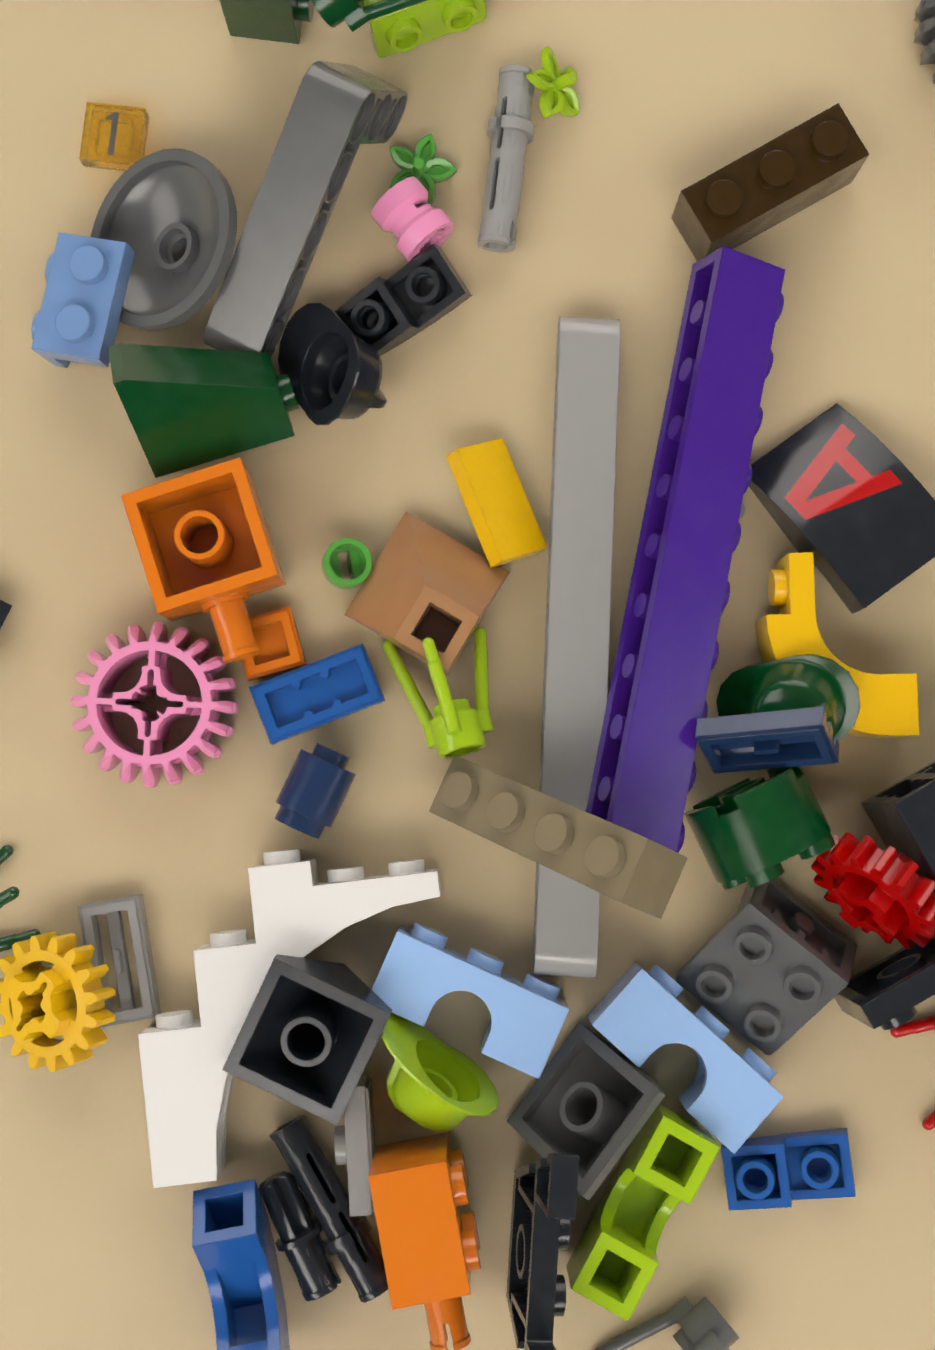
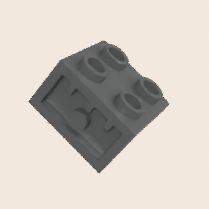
(770, 966)

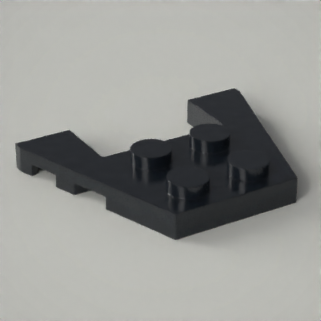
(539, 1228)

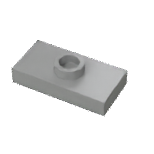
(356, 1146)

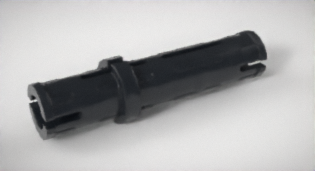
(329, 1202)

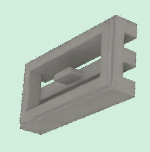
(142, 953)

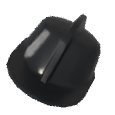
(329, 366)

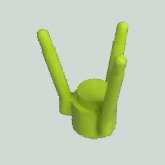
(456, 726)

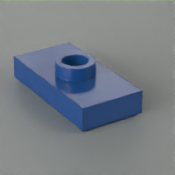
(317, 694)

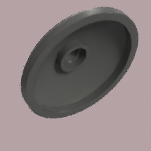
(183, 233)

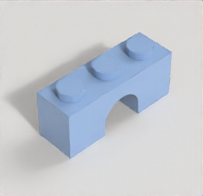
(523, 1014)
(728, 1091)

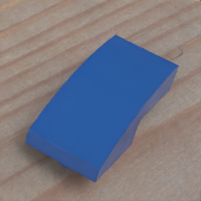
(788, 1168)

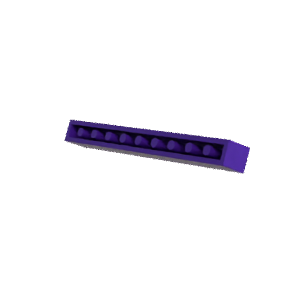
(686, 546)

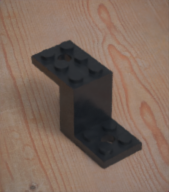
(893, 986)

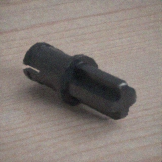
(299, 1236)

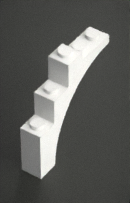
(185, 1056)

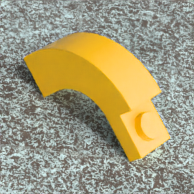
(886, 700)

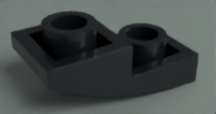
(406, 303)

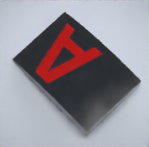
(848, 504)

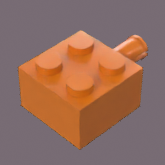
(206, 549)
(423, 1232)

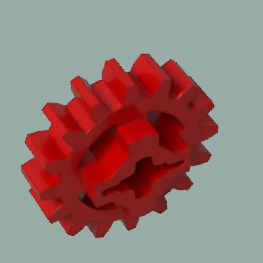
(877, 890)

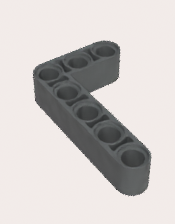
(326, 124)

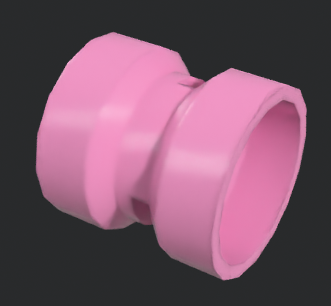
(411, 219)

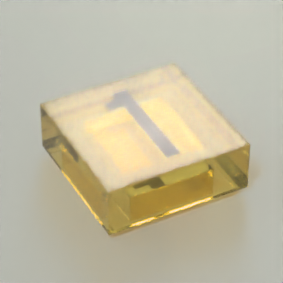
(113, 136)

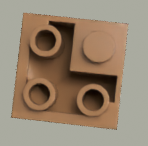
(426, 589)

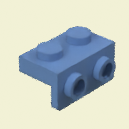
(82, 300)

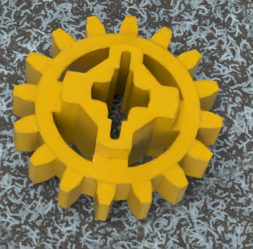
(54, 1001)

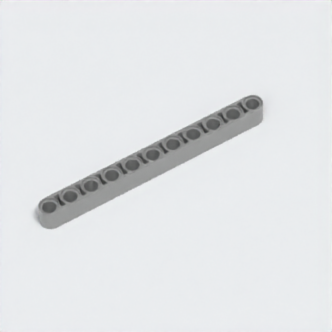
(577, 620)

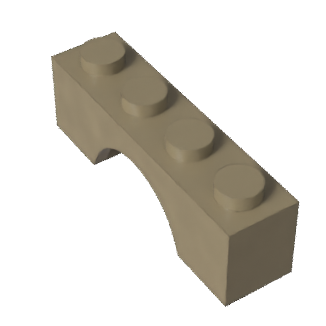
(559, 836)

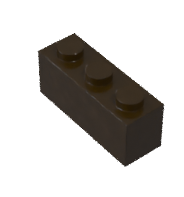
(770, 183)

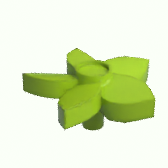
(555, 86)

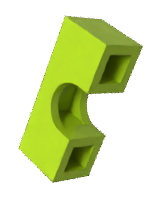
(622, 1237)

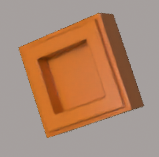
(279, 643)

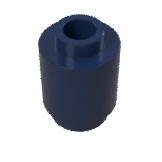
(314, 790)

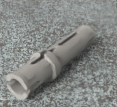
(509, 135)

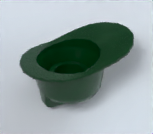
(793, 684)

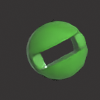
(358, 561)

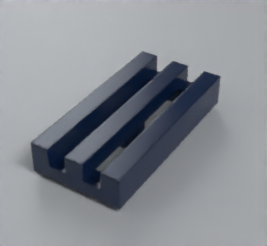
(768, 740)

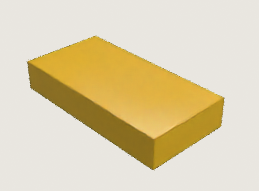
(496, 502)

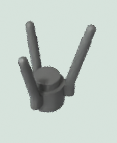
(700, 1328)

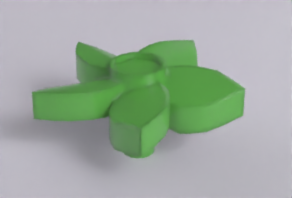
(422, 165)

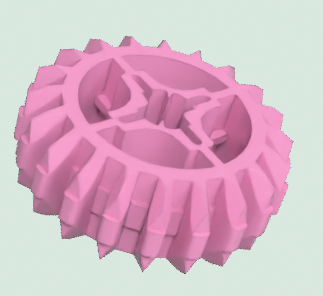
(102, 702)

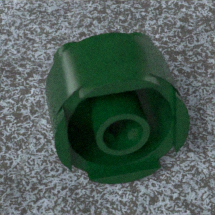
(758, 826)

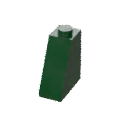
(200, 402)

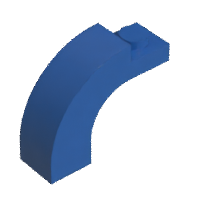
(240, 1267)

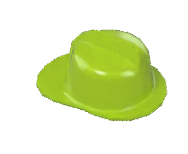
(433, 1079)

